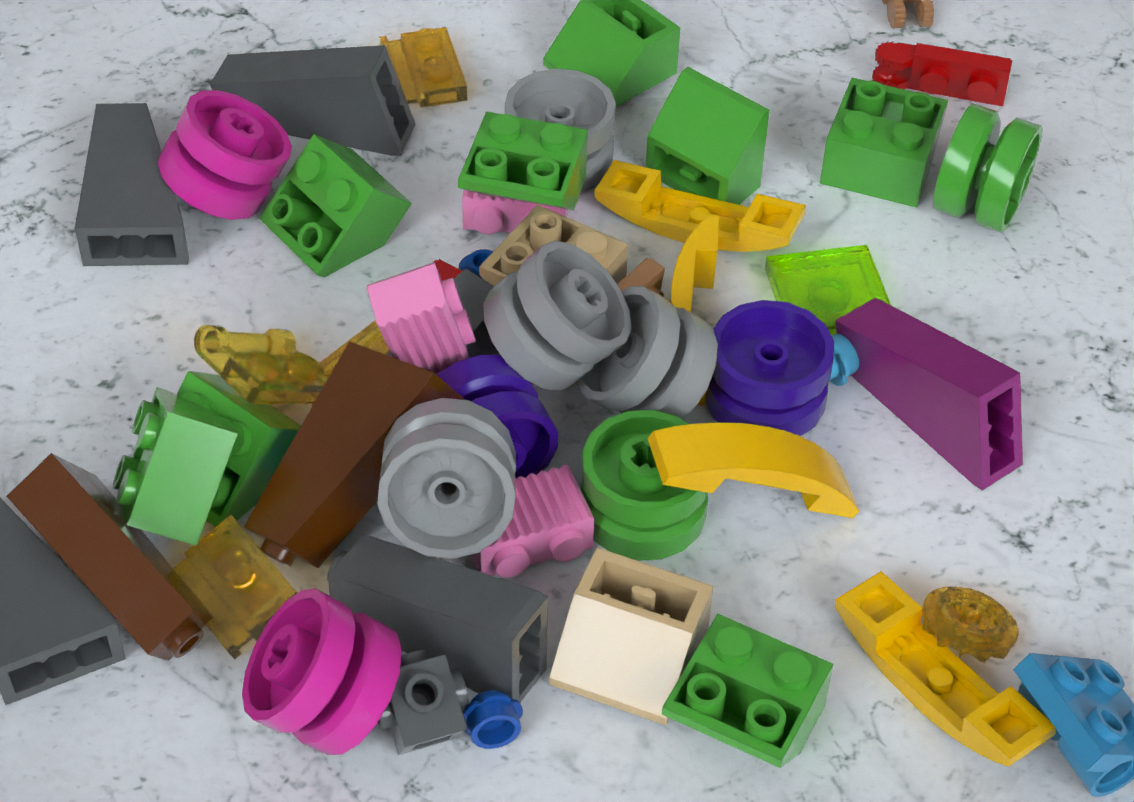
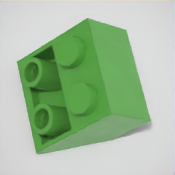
(619, 44)
(708, 140)
(883, 141)
(527, 161)
(333, 207)
(258, 448)
(173, 466)
(751, 692)

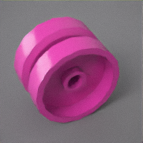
(224, 155)
(321, 672)

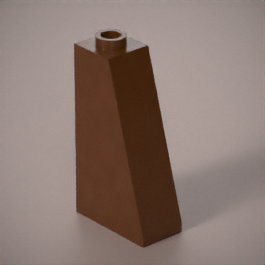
(337, 455)
(110, 558)

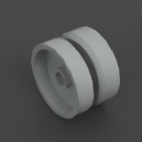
(574, 101)
(557, 316)
(660, 365)
(447, 478)

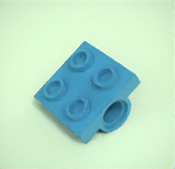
(1089, 714)

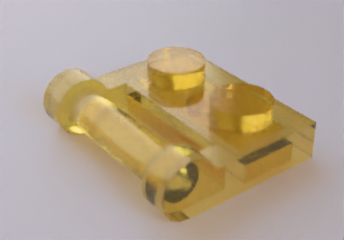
(261, 365)

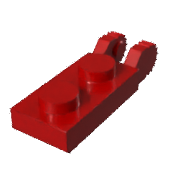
(943, 71)

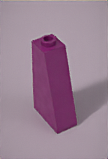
(940, 389)

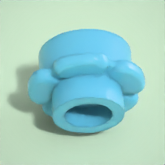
(845, 360)

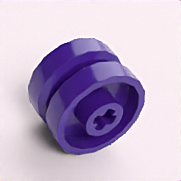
(771, 367)
(514, 401)

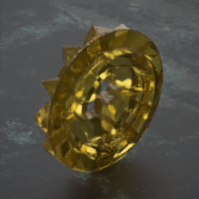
(955, 612)

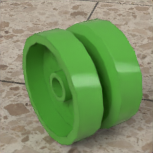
(987, 167)
(626, 495)

